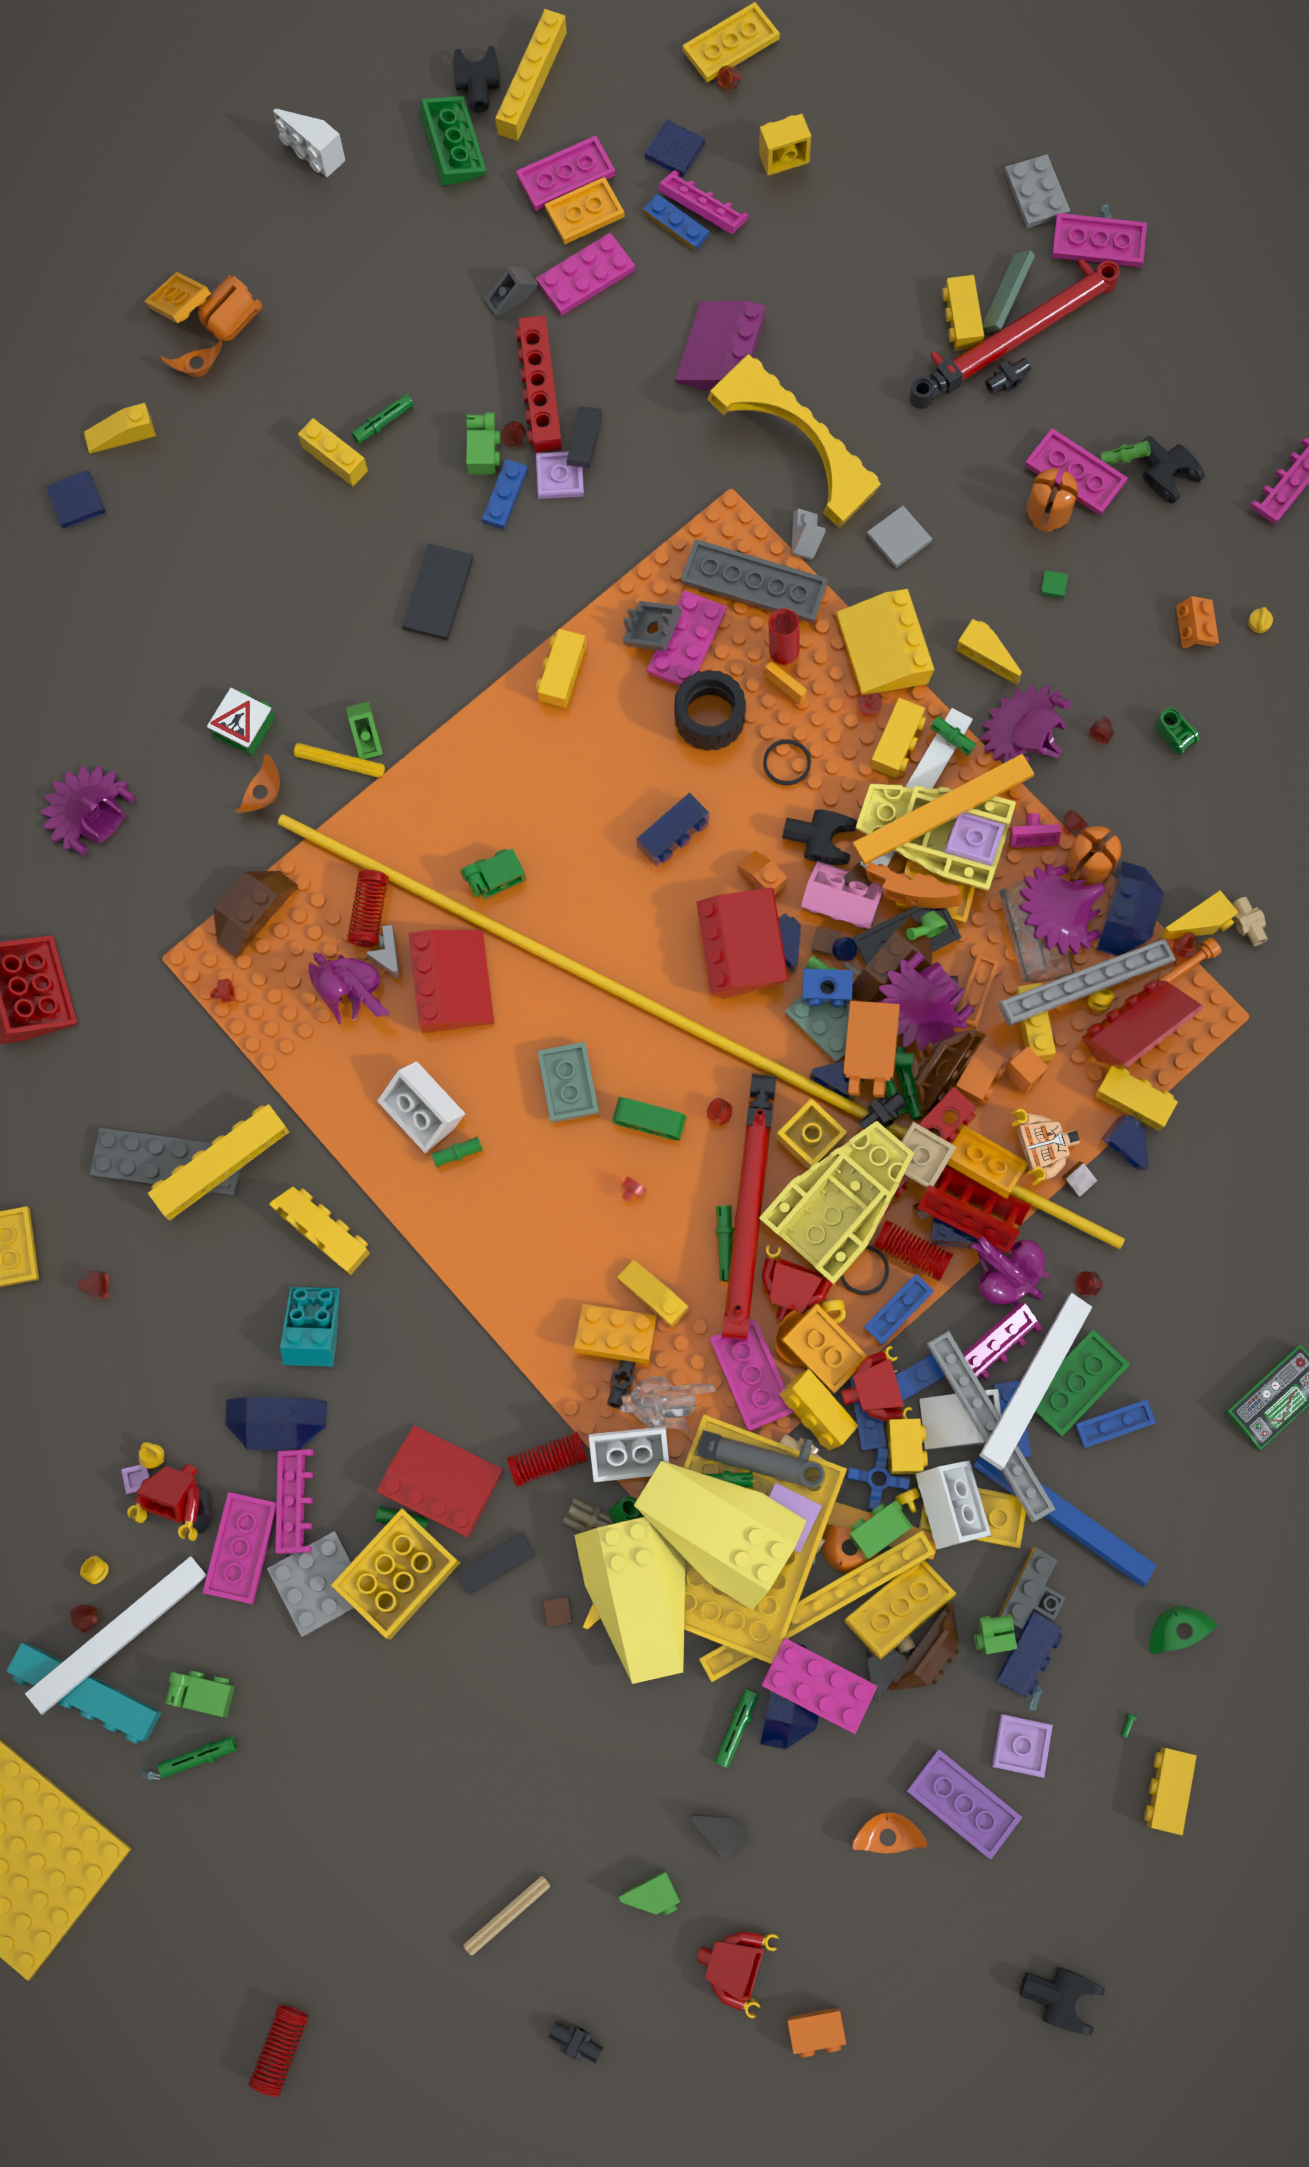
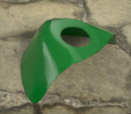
(1164, 1634)

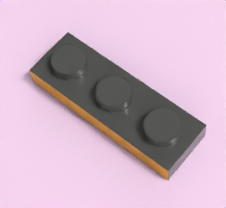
(1028, 1587)

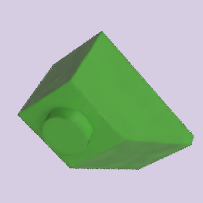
(364, 730)
(653, 1895)

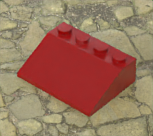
(742, 942)
(450, 979)
(32, 990)
(1140, 1023)
(440, 1481)

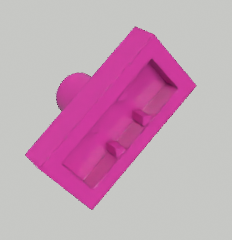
(1034, 833)

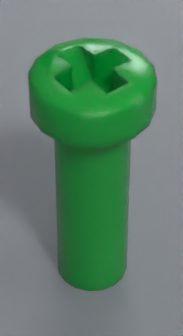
(1128, 1725)

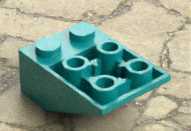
(310, 1327)

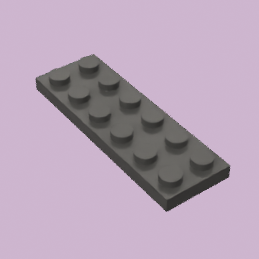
(753, 580)
(148, 1158)

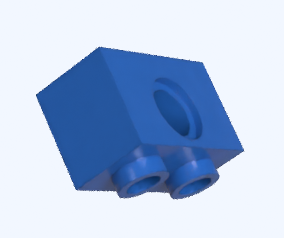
(839, 979)

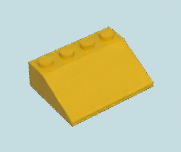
(885, 643)
(395, 1574)

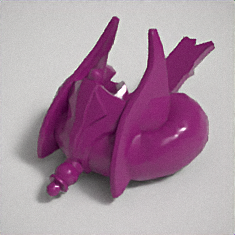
(347, 977)
(1014, 1275)

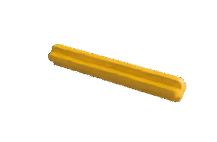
(339, 760)

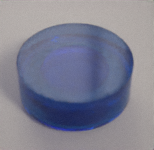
(844, 949)

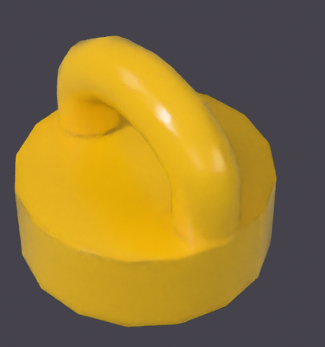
(1260, 620)
(1103, 998)
(834, 1307)
(151, 1455)
(909, 1497)
(94, 1570)

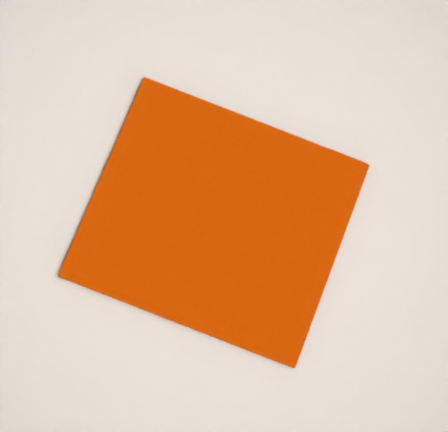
(541, 1209)

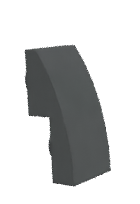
(1048, 1603)

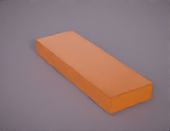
(978, 987)

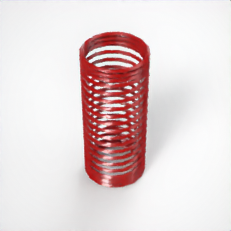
(784, 636)
(373, 885)
(918, 1252)
(570, 1455)
(289, 2016)

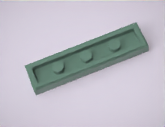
(1007, 291)

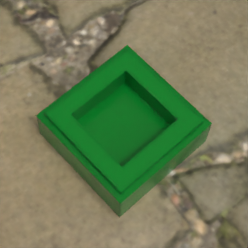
(1054, 584)

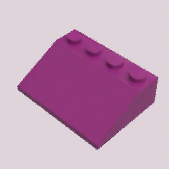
(719, 341)

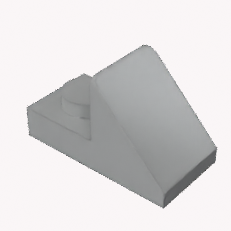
(806, 534)
(386, 958)

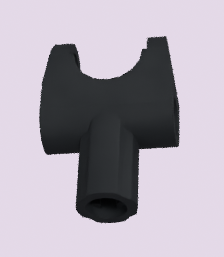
(476, 77)
(1168, 466)
(818, 835)
(1060, 1997)

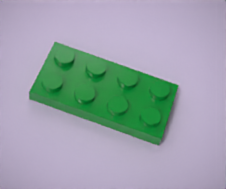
(1080, 1382)

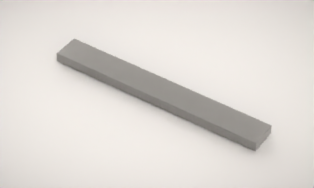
(1086, 982)
(985, 1418)

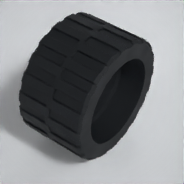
(710, 683)

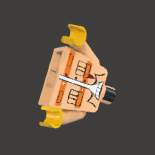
(1043, 1144)

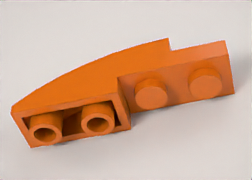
(919, 892)

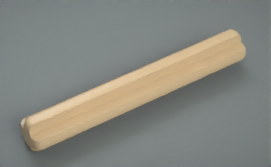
(508, 1914)

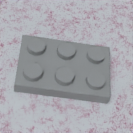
(1036, 190)

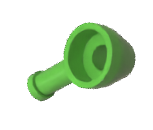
(931, 926)

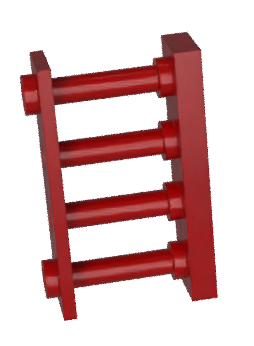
(970, 1219)

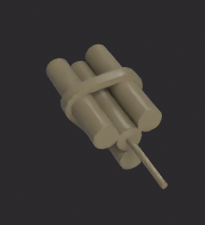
(585, 1517)

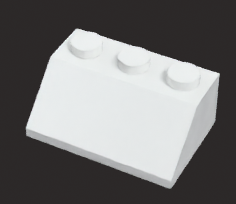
(420, 1106)
(627, 1453)
(953, 1504)

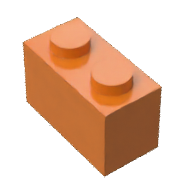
(1025, 1069)
(979, 1075)
(816, 2032)

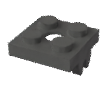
(646, 615)

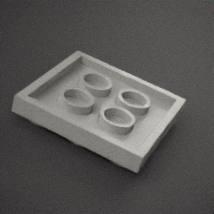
(306, 1583)

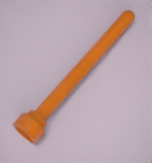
(1208, 949)

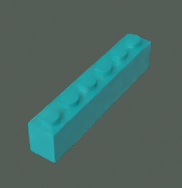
(90, 1696)

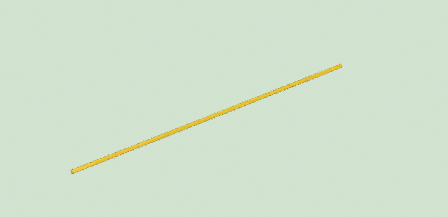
(661, 1011)

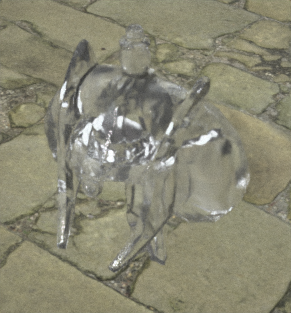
(663, 1405)

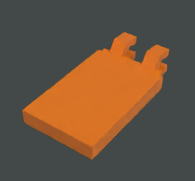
(871, 1045)

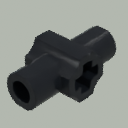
(1008, 375)
(883, 1111)
(625, 1373)
(575, 2042)

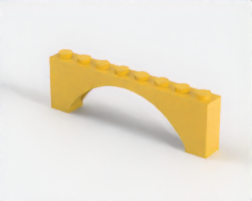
(754, 389)

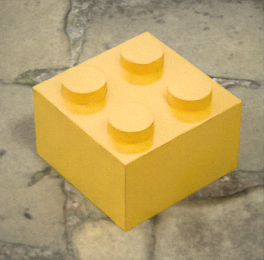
(784, 144)
(811, 1134)
(905, 1446)

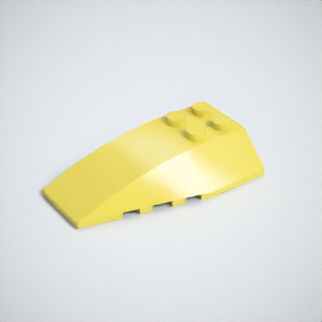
(890, 802)
(840, 1200)
(722, 1529)
(638, 1593)

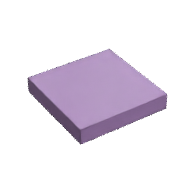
(557, 478)
(975, 838)
(799, 1505)
(1022, 1745)

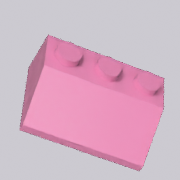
(831, 896)

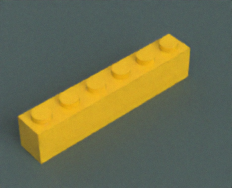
(531, 75)
(218, 1162)

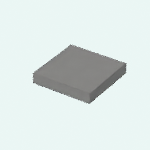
(899, 537)

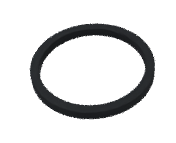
(793, 742)
(878, 1287)

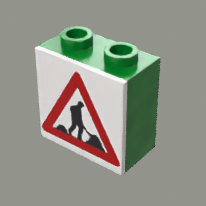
(241, 721)

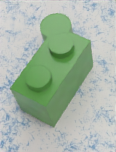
(481, 444)
(880, 1530)
(995, 1635)
(200, 1694)

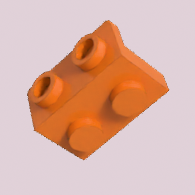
(1197, 622)

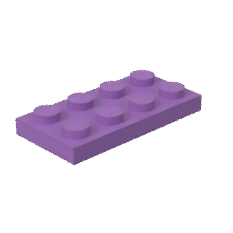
(964, 1804)

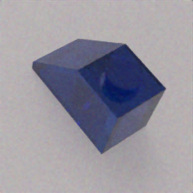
(790, 936)
(832, 1077)
(1128, 1141)

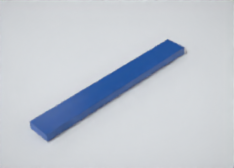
(1084, 1530)

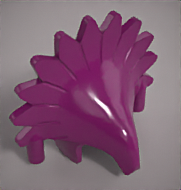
(1025, 724)
(85, 808)
(1060, 909)
(925, 1002)

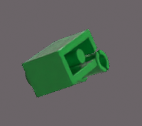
(494, 875)

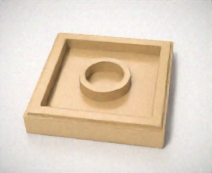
(930, 1155)

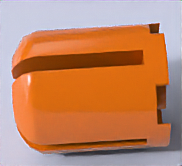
(228, 309)
(1044, 494)
(1102, 856)

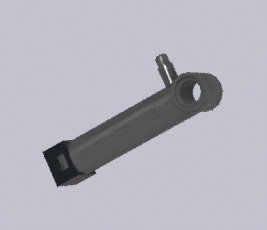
(761, 1460)

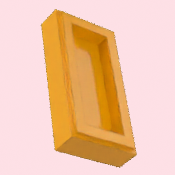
(785, 683)

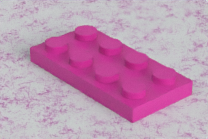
(565, 172)
(1099, 239)
(585, 274)
(1095, 479)
(689, 641)
(752, 1377)
(240, 1548)
(819, 1685)

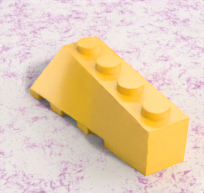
(320, 1229)

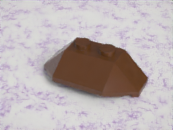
(249, 907)
(888, 957)
(944, 1066)
(930, 1653)

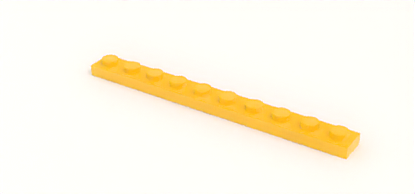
(833, 1597)

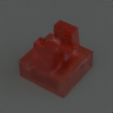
(96, 1285)

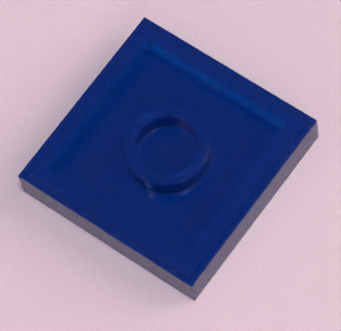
(674, 147)
(75, 499)

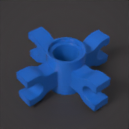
(890, 1481)

